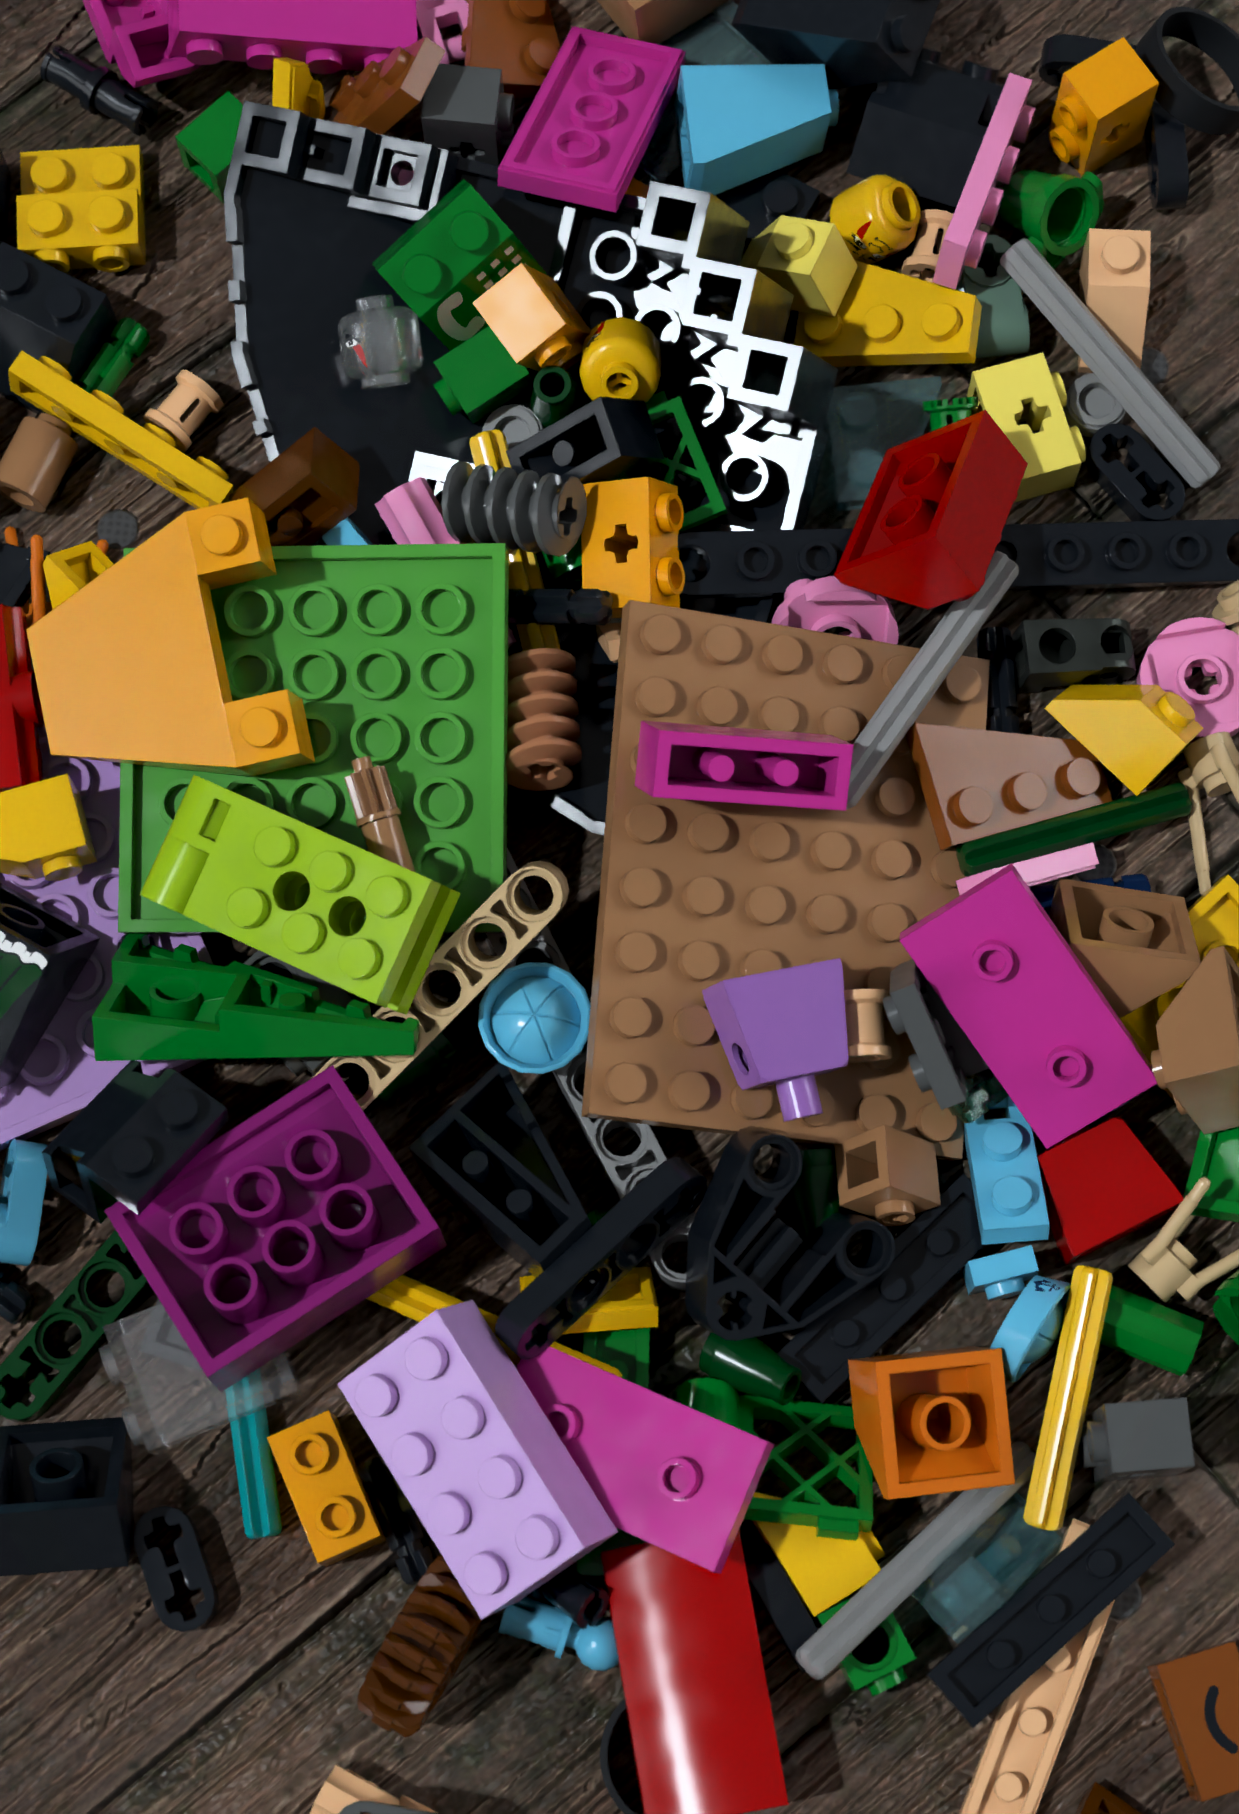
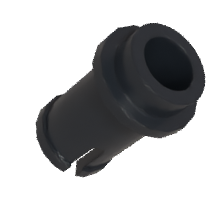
(574, 1597)

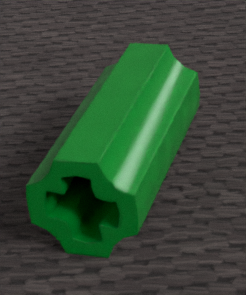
(1150, 1331)

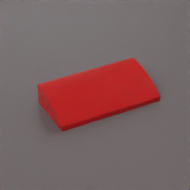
(693, 1683)

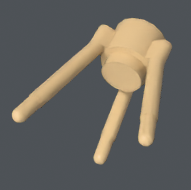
(1212, 766)
(1166, 1262)

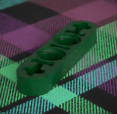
(76, 1307)

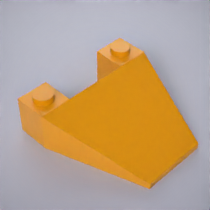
(139, 662)

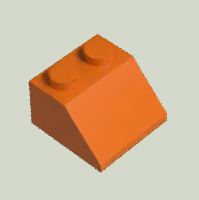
(933, 1420)

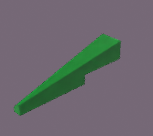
(189, 1009)

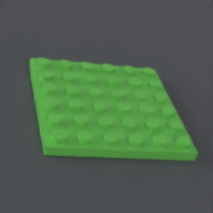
(393, 664)

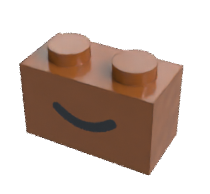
(1202, 1716)

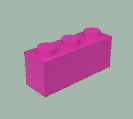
(743, 765)

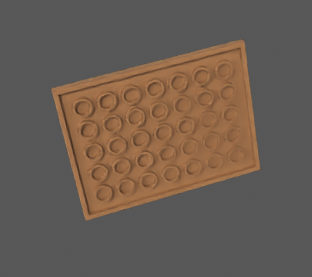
(759, 888)

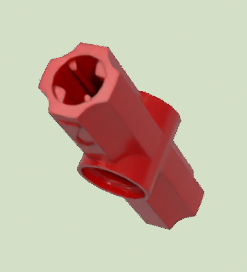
(19, 705)

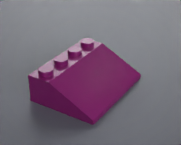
(278, 1229)

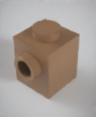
(887, 1175)

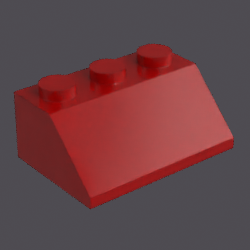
(935, 515)

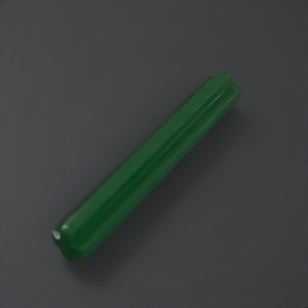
(1074, 829)

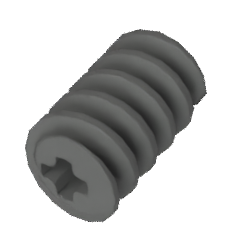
(513, 508)

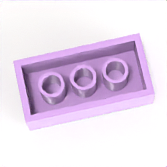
(476, 1457)

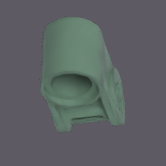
(1004, 311)

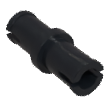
(99, 90)

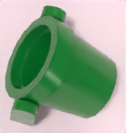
(1052, 210)

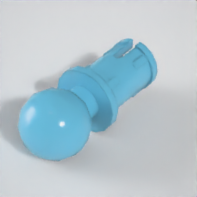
(555, 1630)

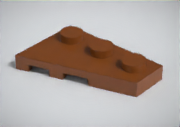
(387, 88)

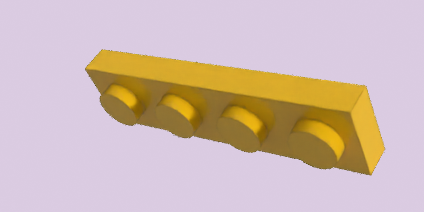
(103, 423)

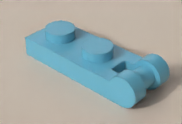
(1006, 1178)

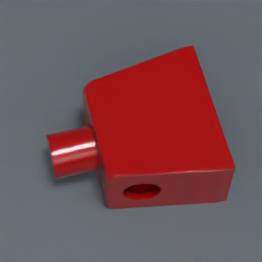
(1102, 1188)

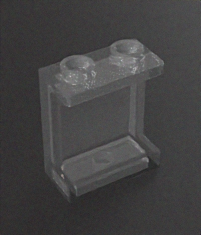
(171, 1392)

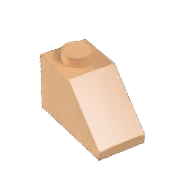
(1117, 286)

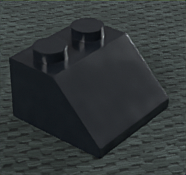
(48, 317)
(65, 1496)

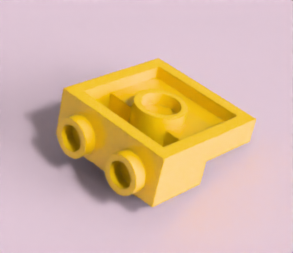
(83, 208)

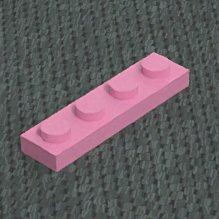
(980, 197)

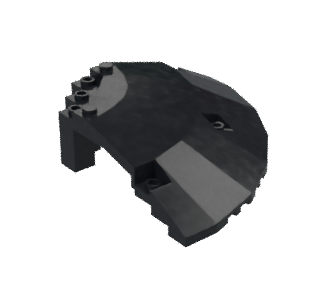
(324, 200)

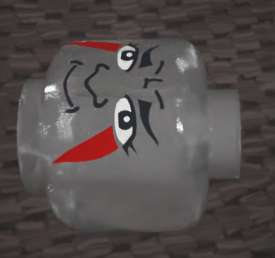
(380, 343)

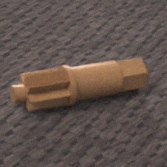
(377, 812)

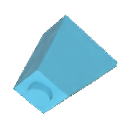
(749, 120)

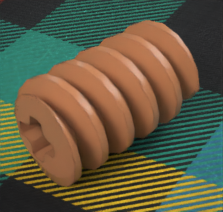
(542, 719)

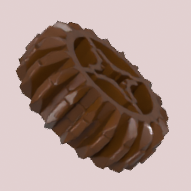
(420, 1653)

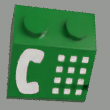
(451, 262)

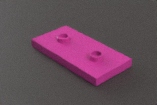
(592, 119)
(1028, 1006)
(649, 1458)

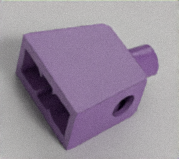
(783, 1030)

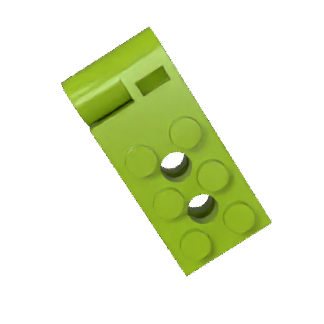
(251, 877)

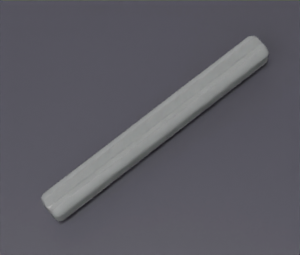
(1109, 363)
(925, 676)
(909, 1570)

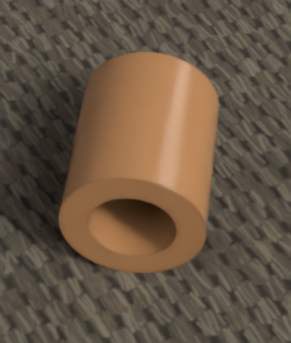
(36, 461)

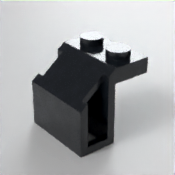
(928, 127)
(132, 1140)

